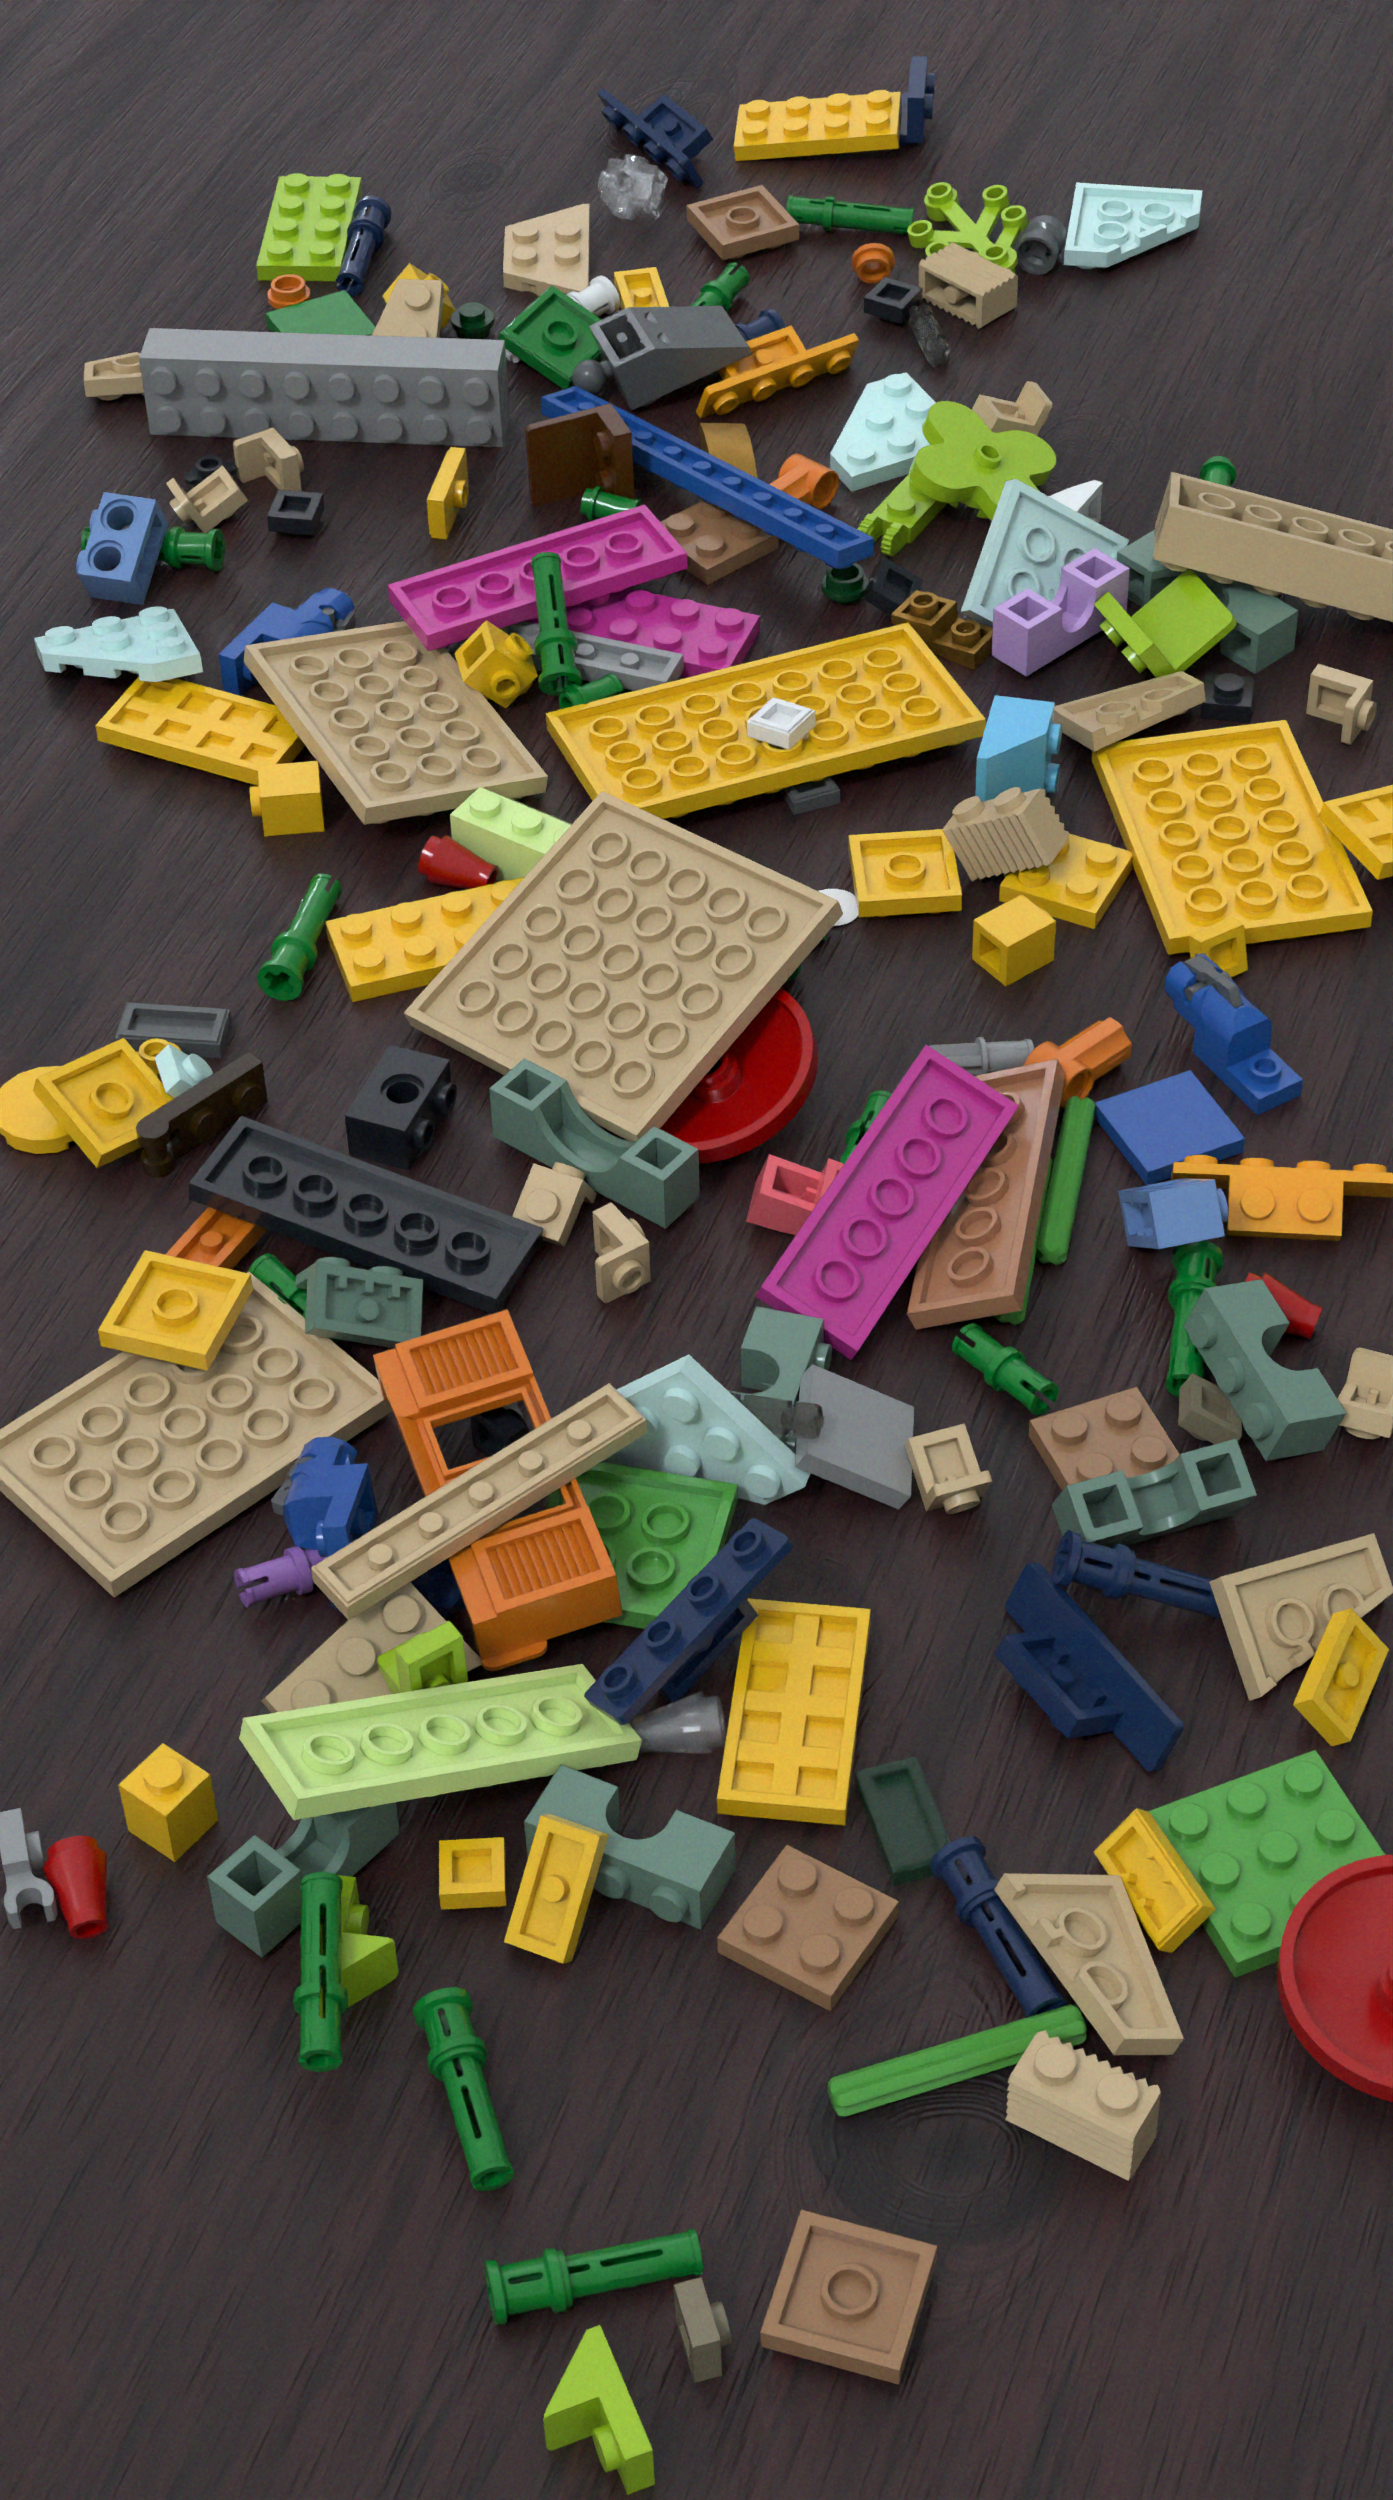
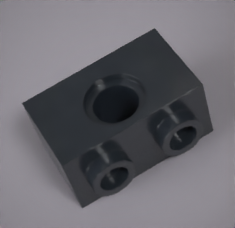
(400, 1107)

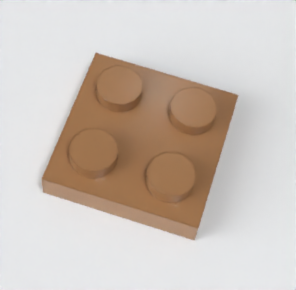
(742, 222)
(717, 540)
(1102, 1439)
(808, 1927)
(849, 2296)

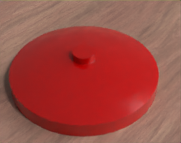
(752, 1085)
(1340, 1974)

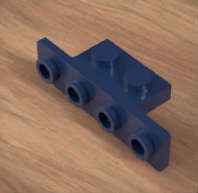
(664, 131)
(693, 1627)
(1080, 1673)

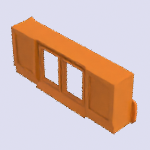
(527, 1574)

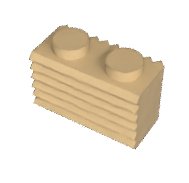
(967, 285)
(1005, 833)
(1083, 2105)

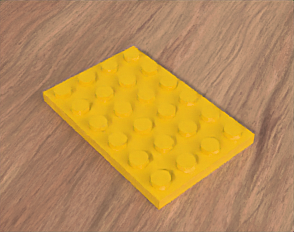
(1229, 831)

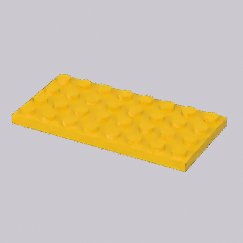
(688, 740)

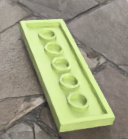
(434, 1741)

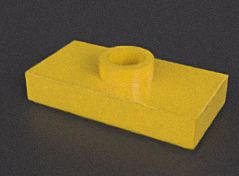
(448, 493)
(1156, 1880)

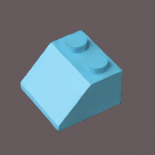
(1018, 748)

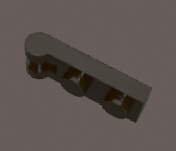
(200, 1114)

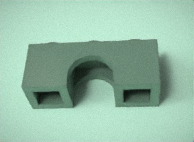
(778, 1352)
(1279, 1407)
(1181, 1495)
(671, 1873)
(259, 1887)

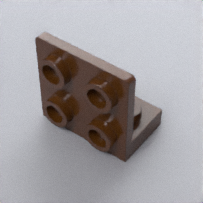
(579, 454)

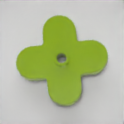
(972, 462)

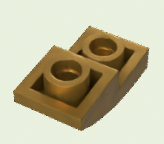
(730, 444)
(943, 632)

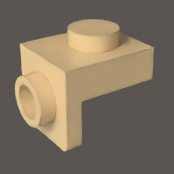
(1026, 414)
(270, 456)
(209, 501)
(1341, 699)
(553, 1200)
(622, 1253)
(1368, 1395)
(947, 1469)

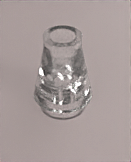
(683, 1726)

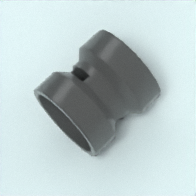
(1041, 244)

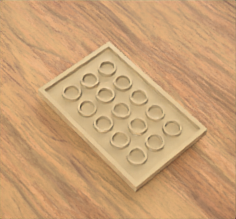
(392, 721)
(166, 1452)

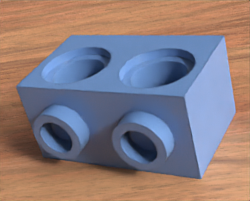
(130, 549)
(1173, 1213)

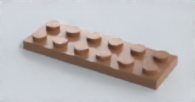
(987, 1240)

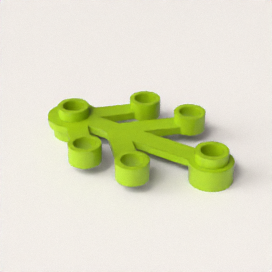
(944, 205)

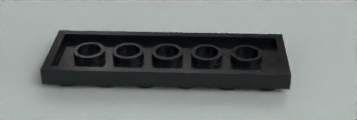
(366, 1213)

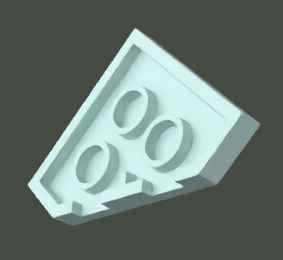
(1123, 221)
(882, 433)
(1029, 546)
(146, 645)
(706, 1434)

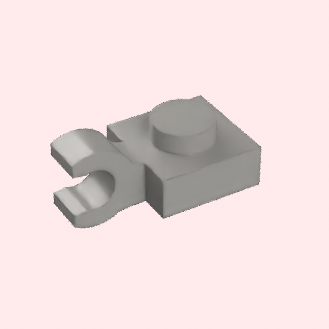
(21, 1857)

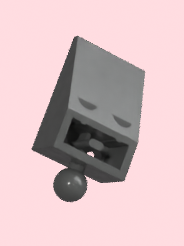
(659, 350)

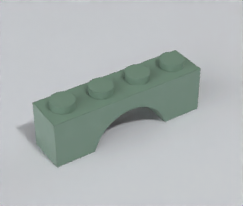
(1263, 625)
(543, 1119)

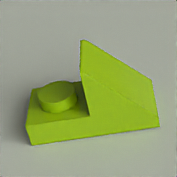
(425, 1661)
(366, 1959)
(597, 2404)

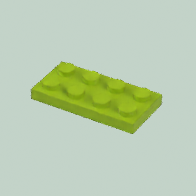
(308, 227)

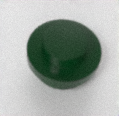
(472, 321)
(844, 584)

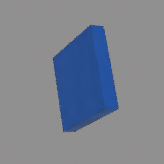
(1166, 1124)

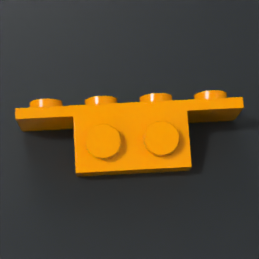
(774, 364)
(1286, 1200)

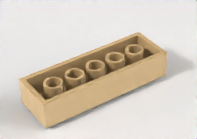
(1275, 547)

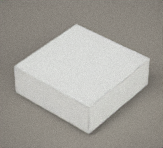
(781, 723)

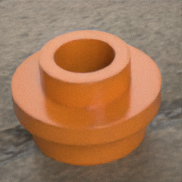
(873, 262)
(287, 291)

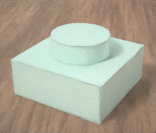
(180, 1071)

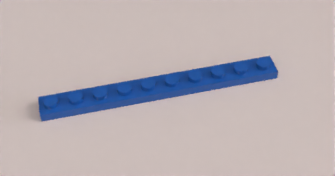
(728, 486)

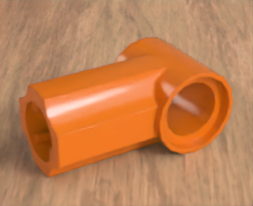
(807, 481)
(1086, 1056)

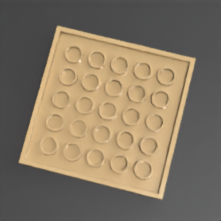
(625, 964)

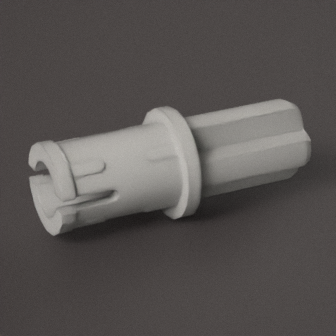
(985, 1056)

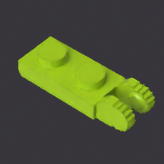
(900, 517)

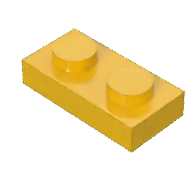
(640, 288)
(1341, 1677)
(556, 1888)

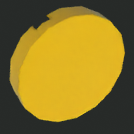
(26, 1120)

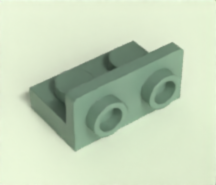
(361, 1304)

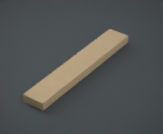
(478, 1501)

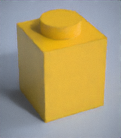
(288, 798)
(1014, 940)
(168, 1802)

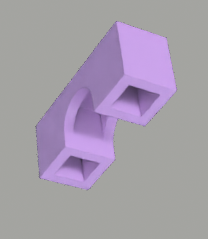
(1037, 631)

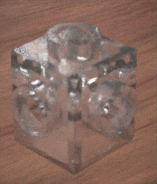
(632, 187)

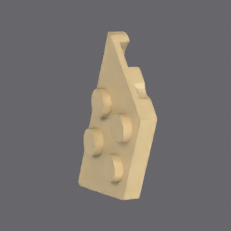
(549, 252)

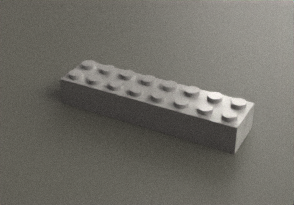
(326, 387)

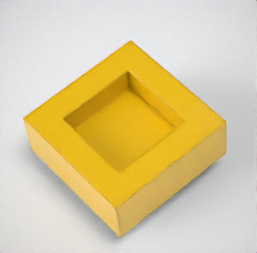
(1223, 945)
(472, 1873)

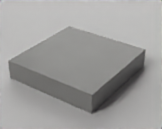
(860, 1438)

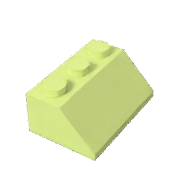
(505, 832)

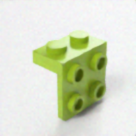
(1170, 628)

